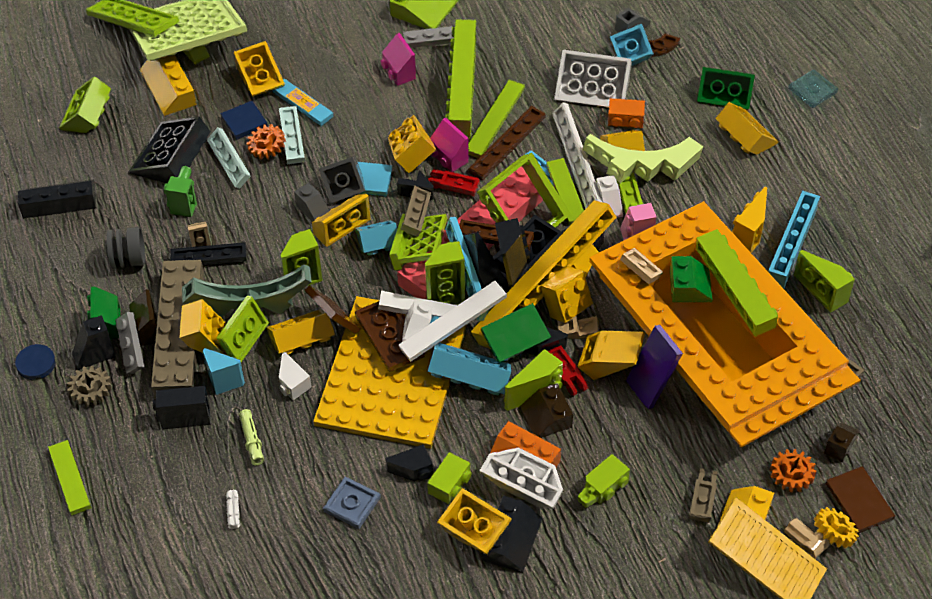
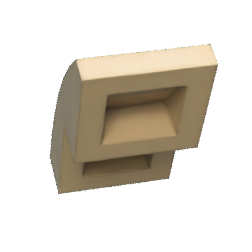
(579, 328)

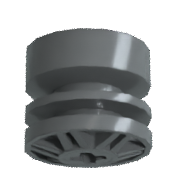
(124, 248)

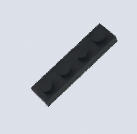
(212, 253)

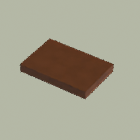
(332, 309)
(860, 499)

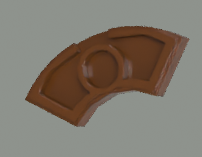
(664, 44)

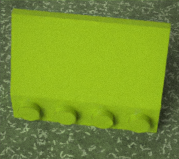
(422, 13)

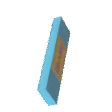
(304, 103)

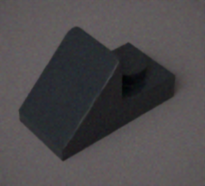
(405, 186)

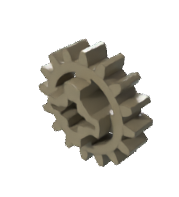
(79, 388)

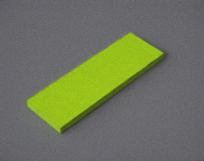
(133, 16)

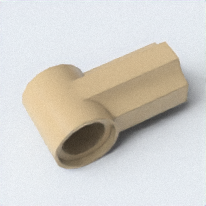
(808, 540)

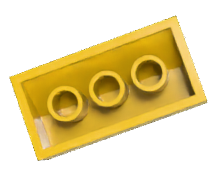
(168, 84)

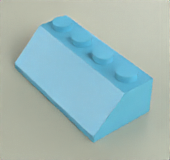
(469, 368)

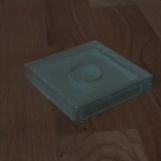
(813, 88)

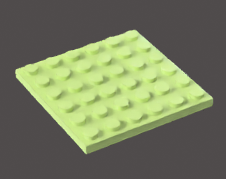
(198, 25)

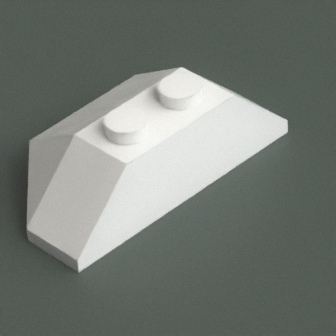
(524, 476)

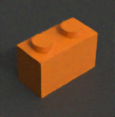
(626, 113)

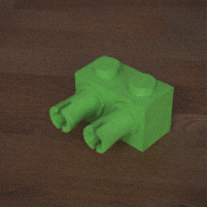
(181, 193)

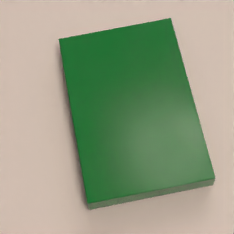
(515, 333)

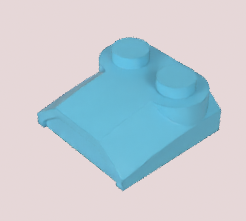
(632, 44)

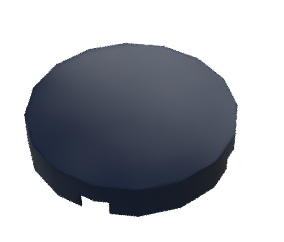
(35, 361)

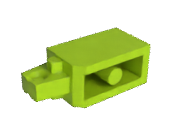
(604, 481)

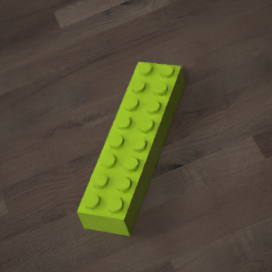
(462, 76)

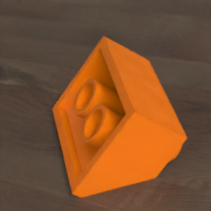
(517, 437)

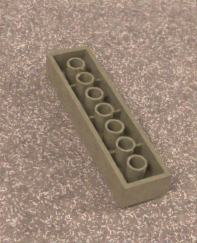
(173, 359)

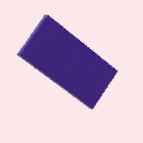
(654, 366)

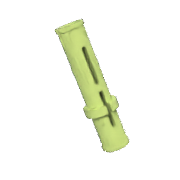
(252, 444)

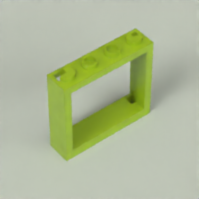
(540, 182)

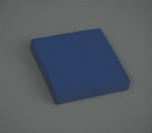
(243, 119)

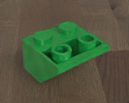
(108, 306)

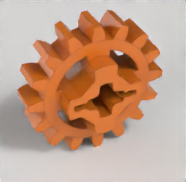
(266, 141)
(784, 472)

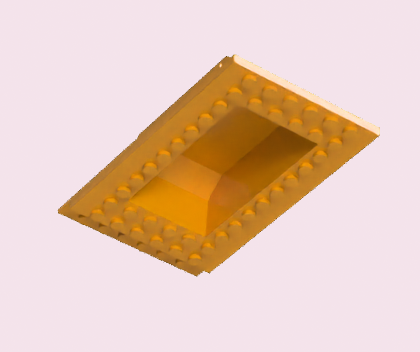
(740, 377)

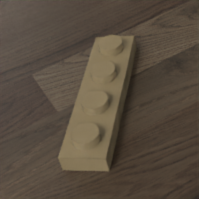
(416, 211)

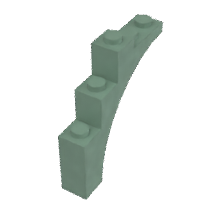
(273, 295)

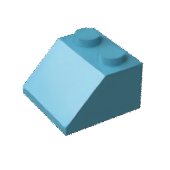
(376, 236)

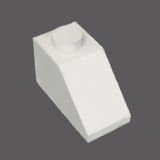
(610, 193)
(416, 319)
(292, 378)

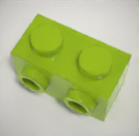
(449, 478)

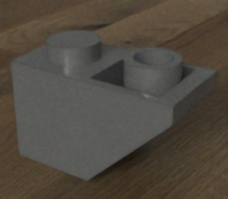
(628, 19)

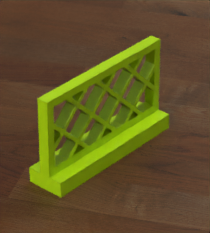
(402, 241)

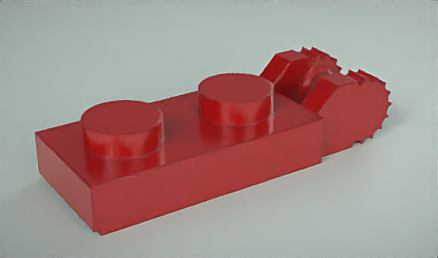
(454, 182)
(570, 371)

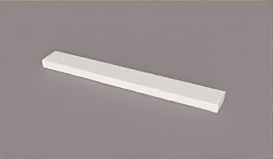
(576, 155)

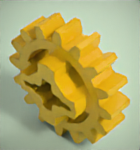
(836, 527)

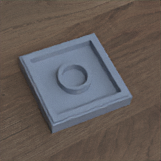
(352, 502)

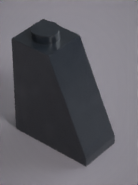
(92, 344)

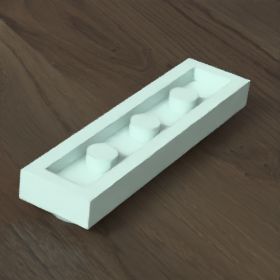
(292, 133)
(228, 158)

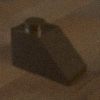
(841, 441)

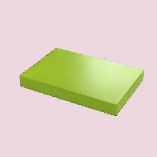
(243, 329)

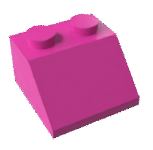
(399, 61)
(450, 146)

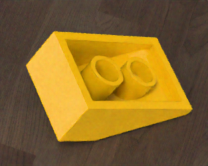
(258, 68)
(473, 521)

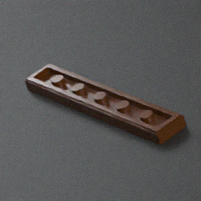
(506, 143)

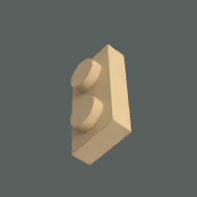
(641, 266)

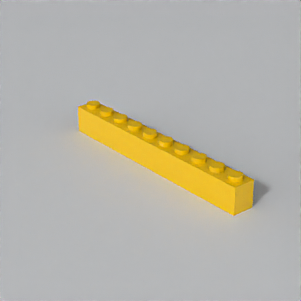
(561, 254)

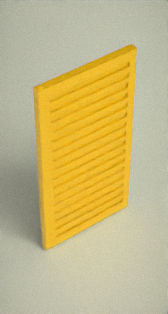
(766, 553)

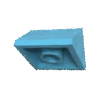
(223, 371)

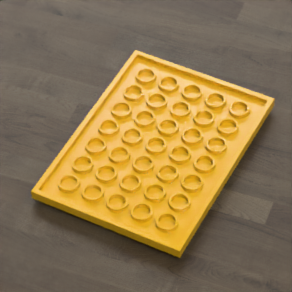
(378, 403)

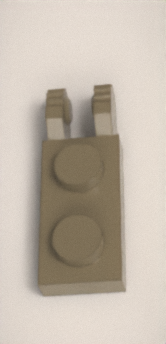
(703, 497)

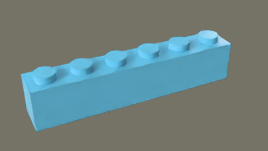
(794, 237)

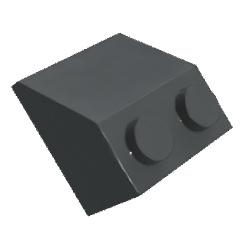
(342, 179)

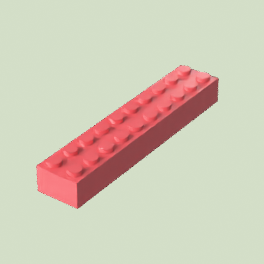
(516, 198)

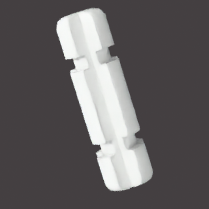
(233, 509)

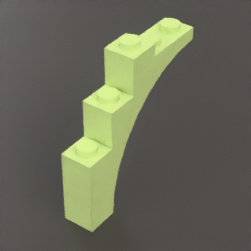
(645, 164)

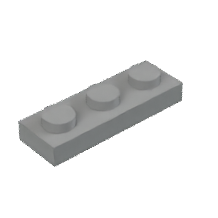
(428, 37)
(129, 343)

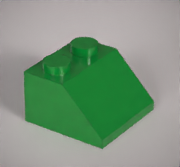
(689, 280)

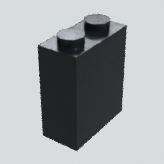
(182, 407)

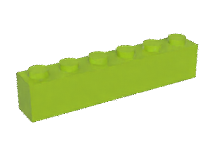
(736, 282)

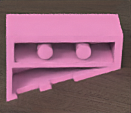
(637, 220)

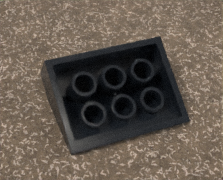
(170, 148)

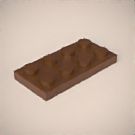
(385, 333)

